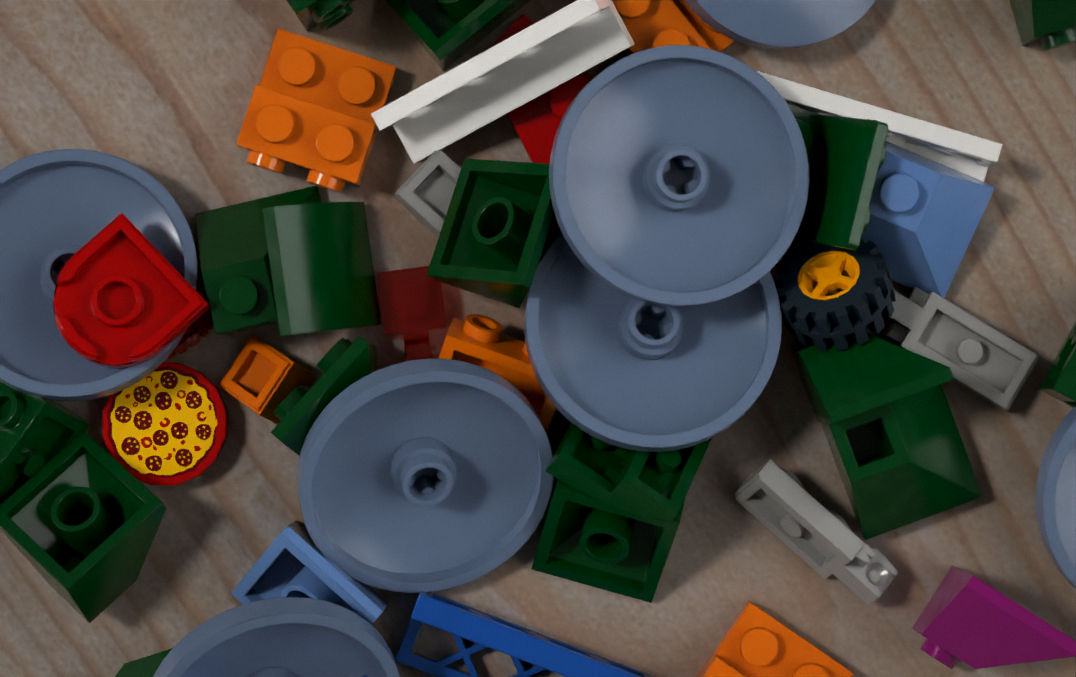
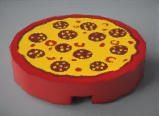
(166, 425)

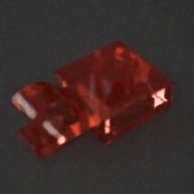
(412, 307)

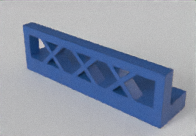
(500, 636)

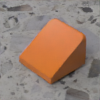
(264, 377)

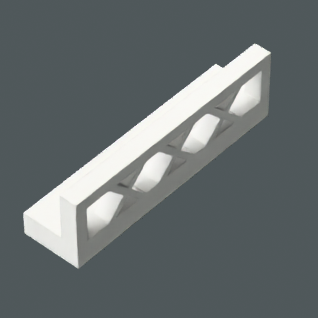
(505, 76)
(941, 144)

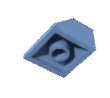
(923, 218)

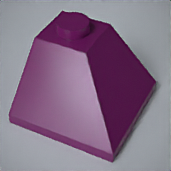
(985, 627)

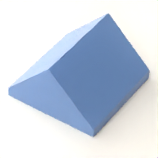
(298, 569)

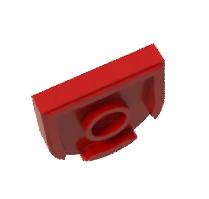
(122, 299)

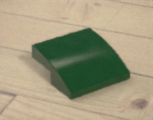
(321, 267)
(625, 478)

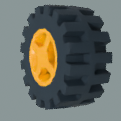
(834, 294)

